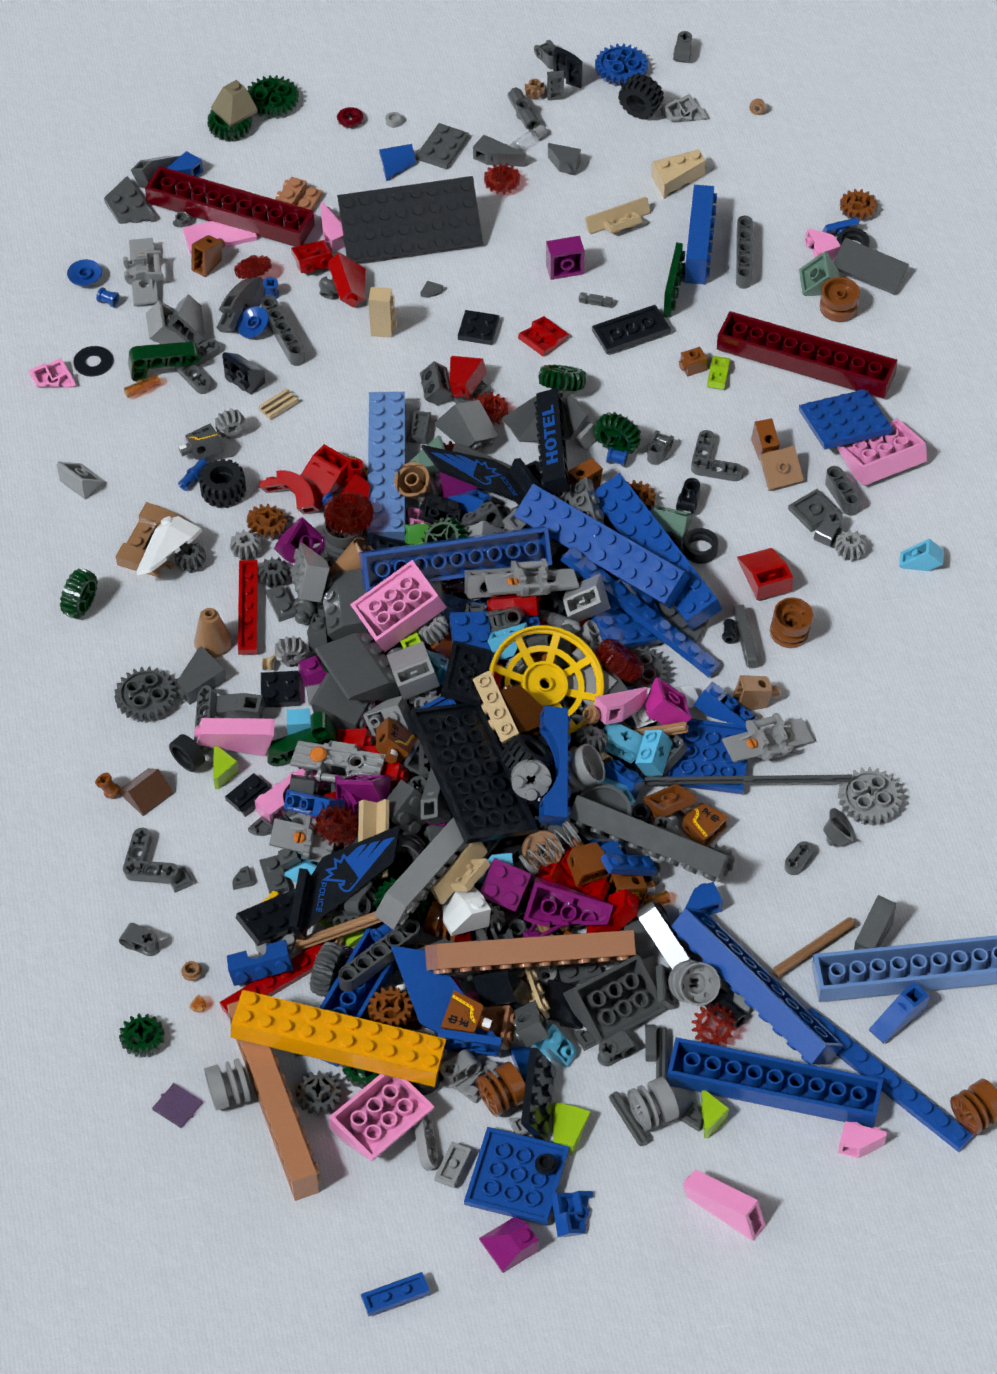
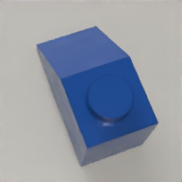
(706, 898)

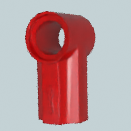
(354, 466)

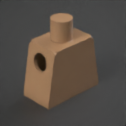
(755, 692)

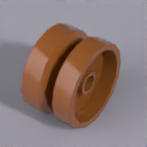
(839, 299)

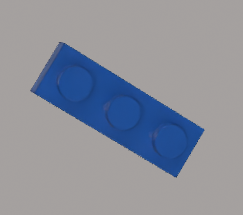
(629, 864)
(395, 1294)

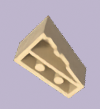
(677, 170)
(382, 312)

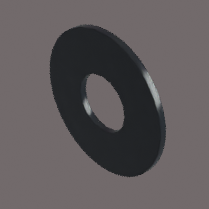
(101, 352)

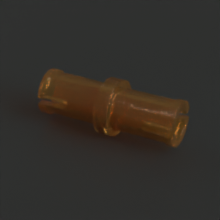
(142, 385)

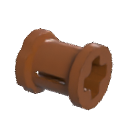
(105, 782)

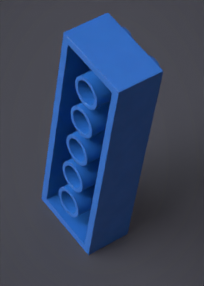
(700, 234)

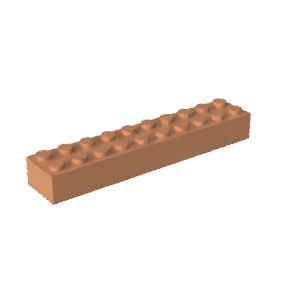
(534, 950)
(280, 1116)

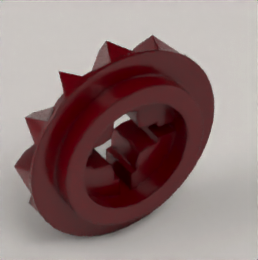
(344, 114)

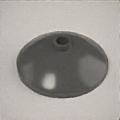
(610, 797)

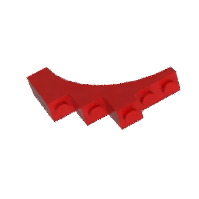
(367, 742)

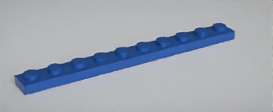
(643, 613)
(898, 1089)

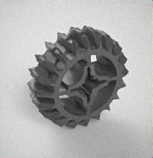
(326, 968)

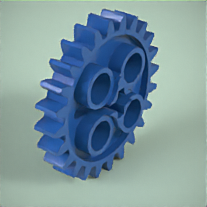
(620, 63)

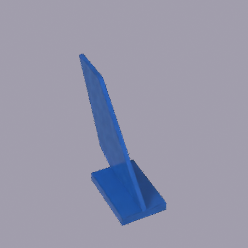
(430, 998)

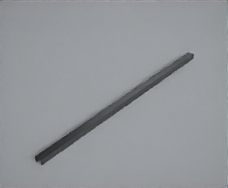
(748, 779)

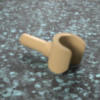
(268, 662)

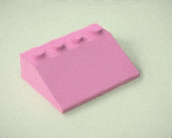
(884, 455)
(398, 606)
(379, 1115)

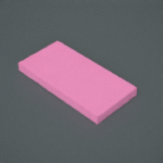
(229, 234)

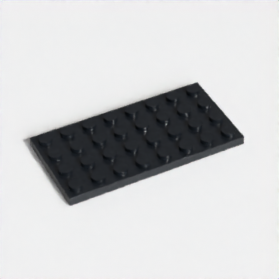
(410, 219)
(471, 772)

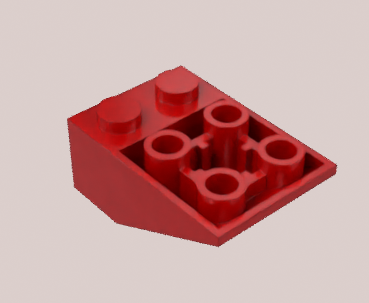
(326, 471)
(766, 573)

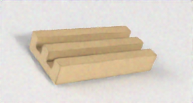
(276, 402)

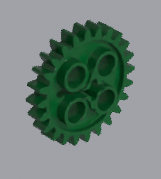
(273, 95)

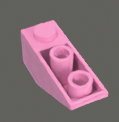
(331, 229)
(620, 705)

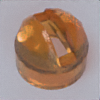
(198, 1004)

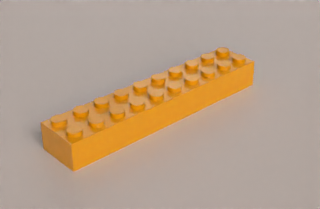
(338, 1038)

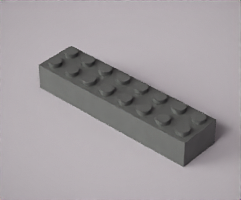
(648, 837)

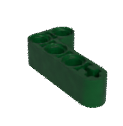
(161, 356)
(321, 731)

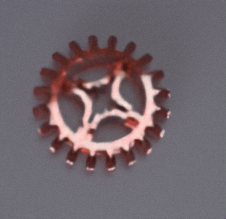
(359, 515)
(620, 660)

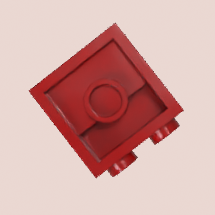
(312, 256)

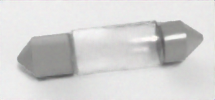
(529, 138)
(556, 620)

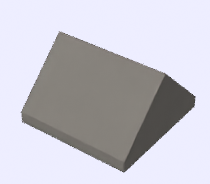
(79, 478)

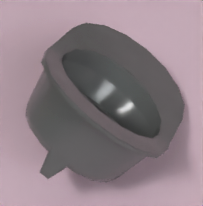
(838, 828)

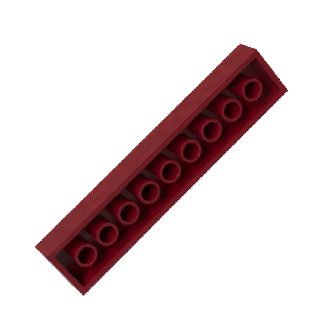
(230, 206)
(806, 354)

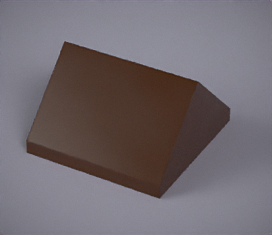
(146, 791)

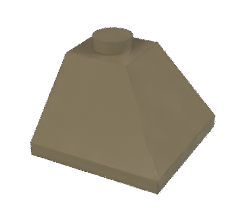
(234, 103)

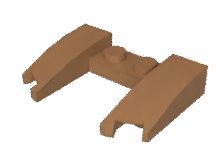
(132, 552)

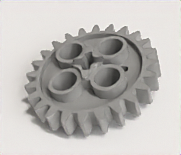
(870, 796)

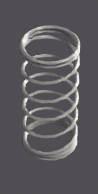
(533, 872)

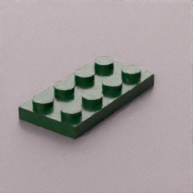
(674, 280)

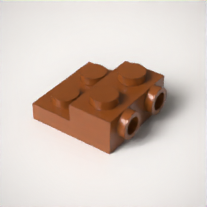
(669, 800)

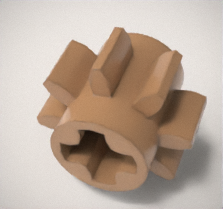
(534, 88)

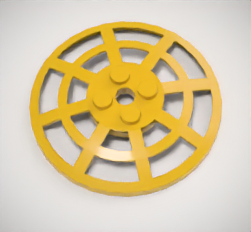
(549, 671)

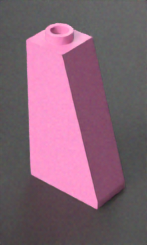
(236, 734)
(726, 1203)

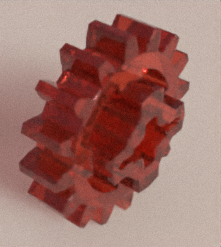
(502, 178)
(252, 267)
(491, 406)
(329, 828)
(705, 1027)

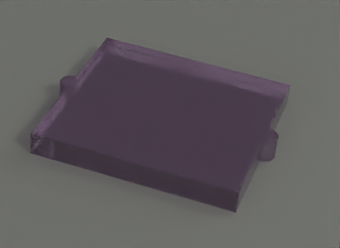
(177, 1105)

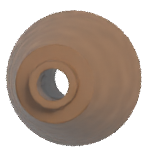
(413, 481)
(349, 558)
(212, 633)

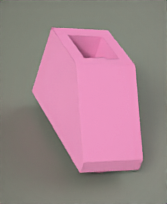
(821, 242)
(860, 1140)

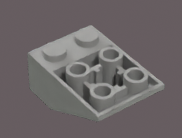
(309, 574)
(413, 670)

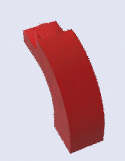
(306, 496)
(556, 874)

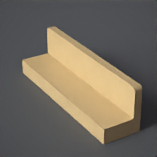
(372, 821)

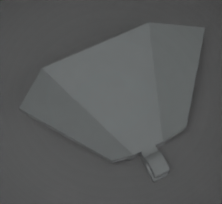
(523, 419)

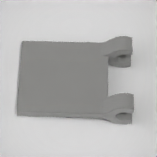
(589, 678)
(467, 1086)

